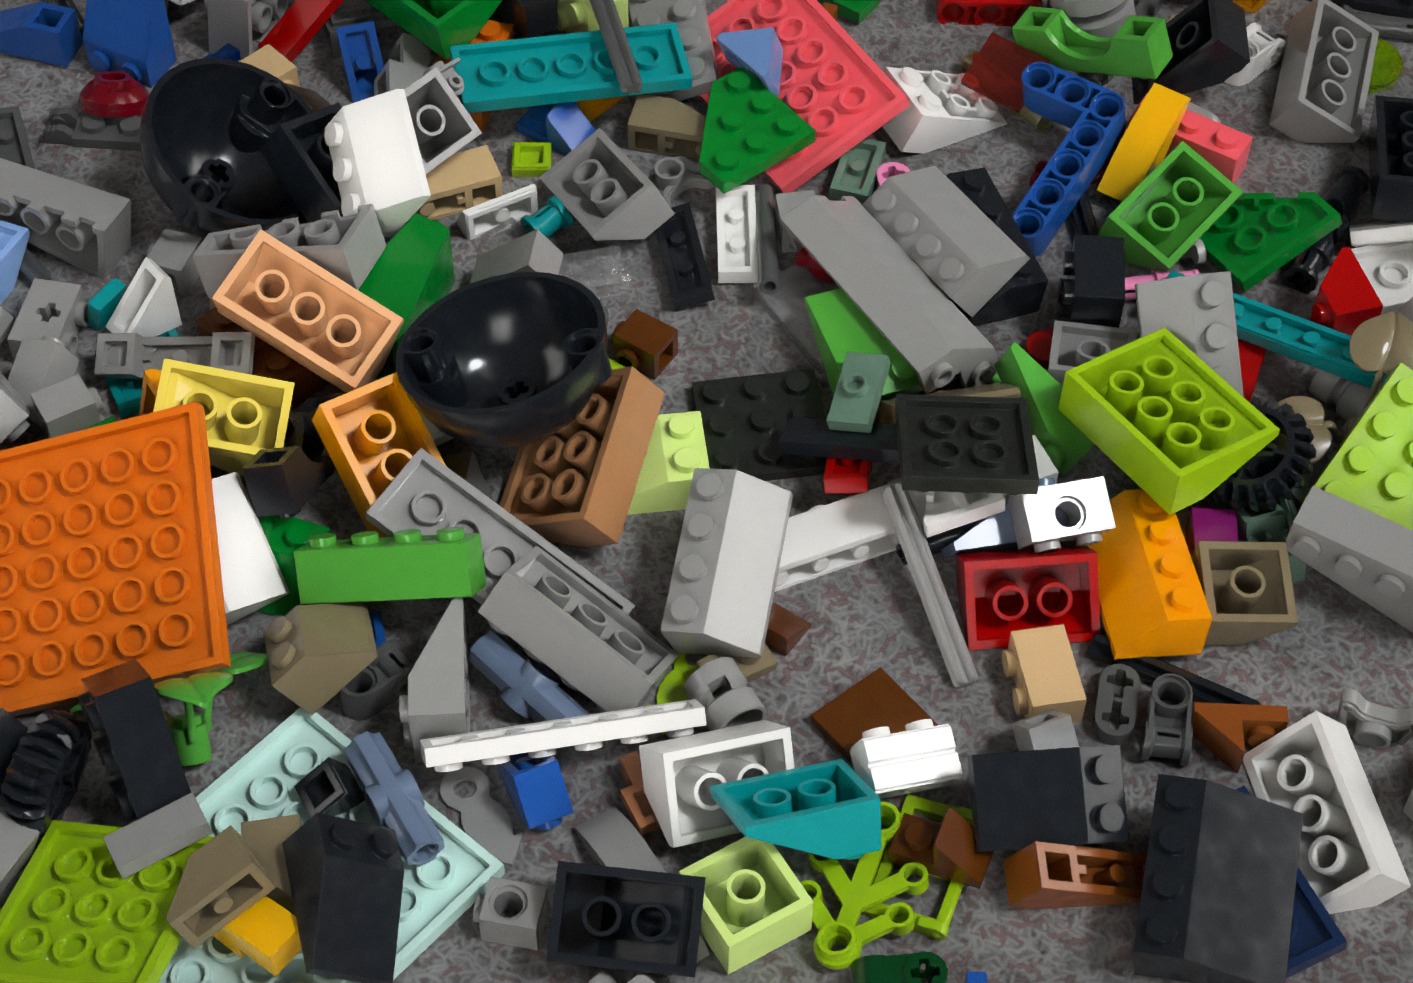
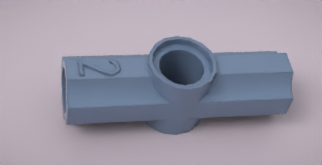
(524, 683)
(394, 798)

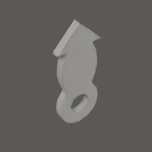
(482, 816)

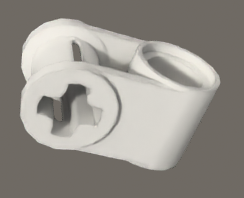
(1263, 53)

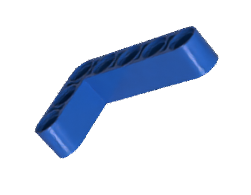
(1085, 110)

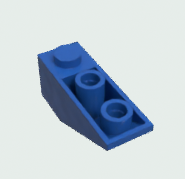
(41, 33)

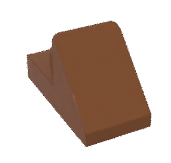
(1227, 726)

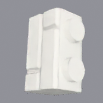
(907, 760)

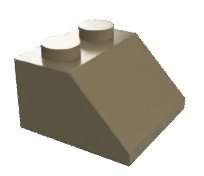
(1245, 589)
(319, 651)

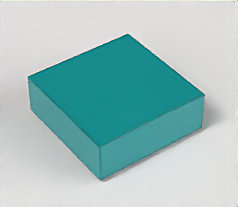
(104, 303)

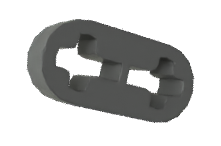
(1107, 702)

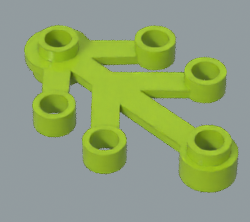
(860, 896)

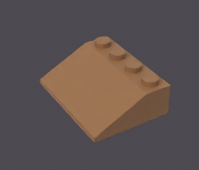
(584, 476)

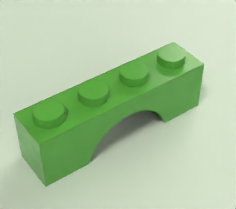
(1136, 49)

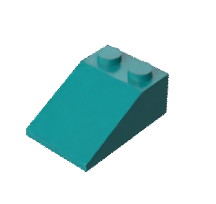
(807, 808)

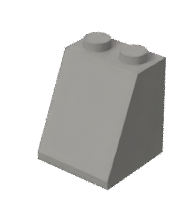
(438, 119)

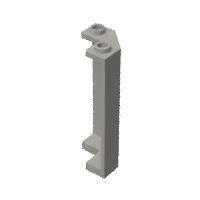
(891, 291)

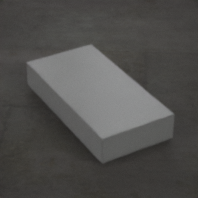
(157, 835)

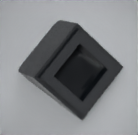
(329, 789)

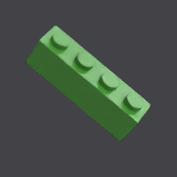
(390, 566)

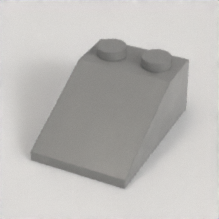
(439, 684)

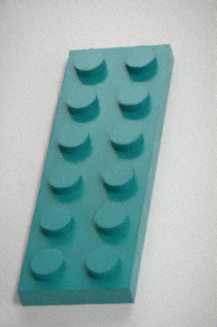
(566, 68)

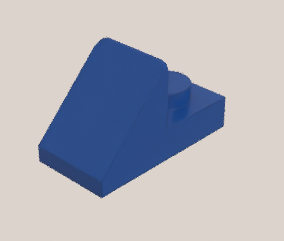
(360, 58)
(562, 126)

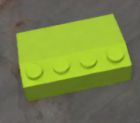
(1164, 418)

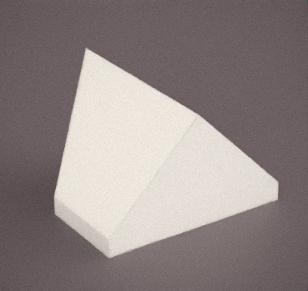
(147, 304)

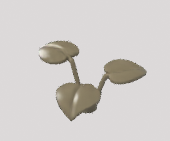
(1374, 348)

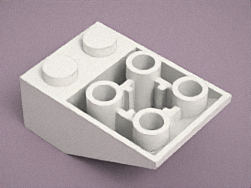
(939, 111)

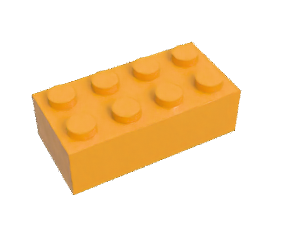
(372, 439)

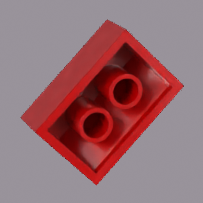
(1027, 591)

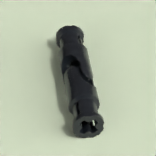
(1343, 197)

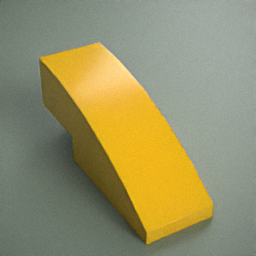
(1144, 141)
(264, 934)

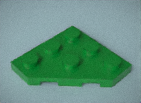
(747, 131)
(1266, 233)

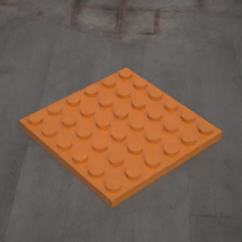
(108, 558)

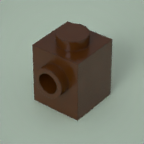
(645, 343)

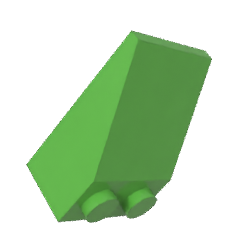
(843, 329)

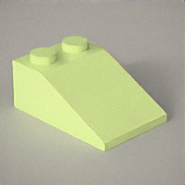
(670, 462)

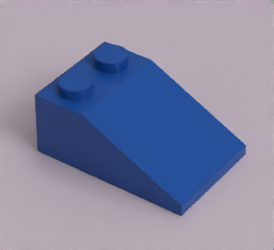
(129, 38)

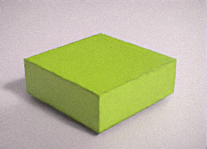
(531, 158)

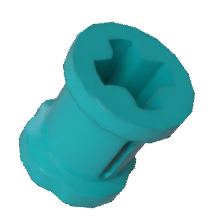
(548, 218)

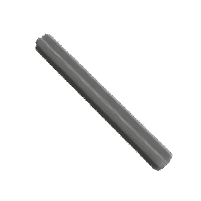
(930, 586)

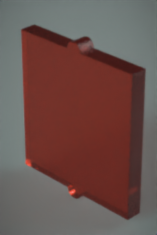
(999, 70)

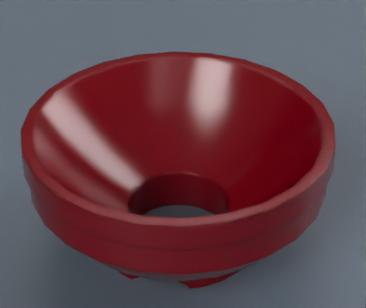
(113, 95)

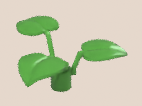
(188, 729)

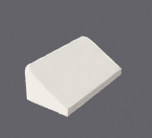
(489, 214)

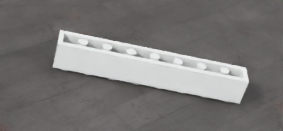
(854, 530)

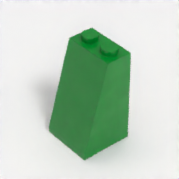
(411, 275)

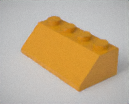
(1149, 583)

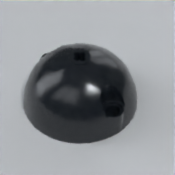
(206, 153)
(516, 358)

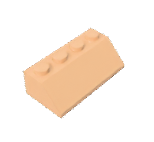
(308, 313)

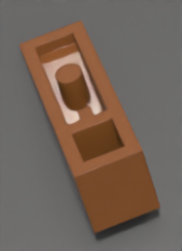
(1072, 876)

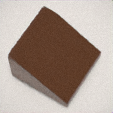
(784, 629)

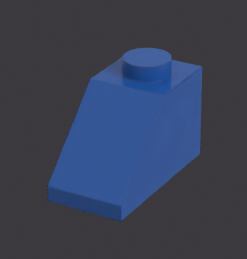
(536, 790)

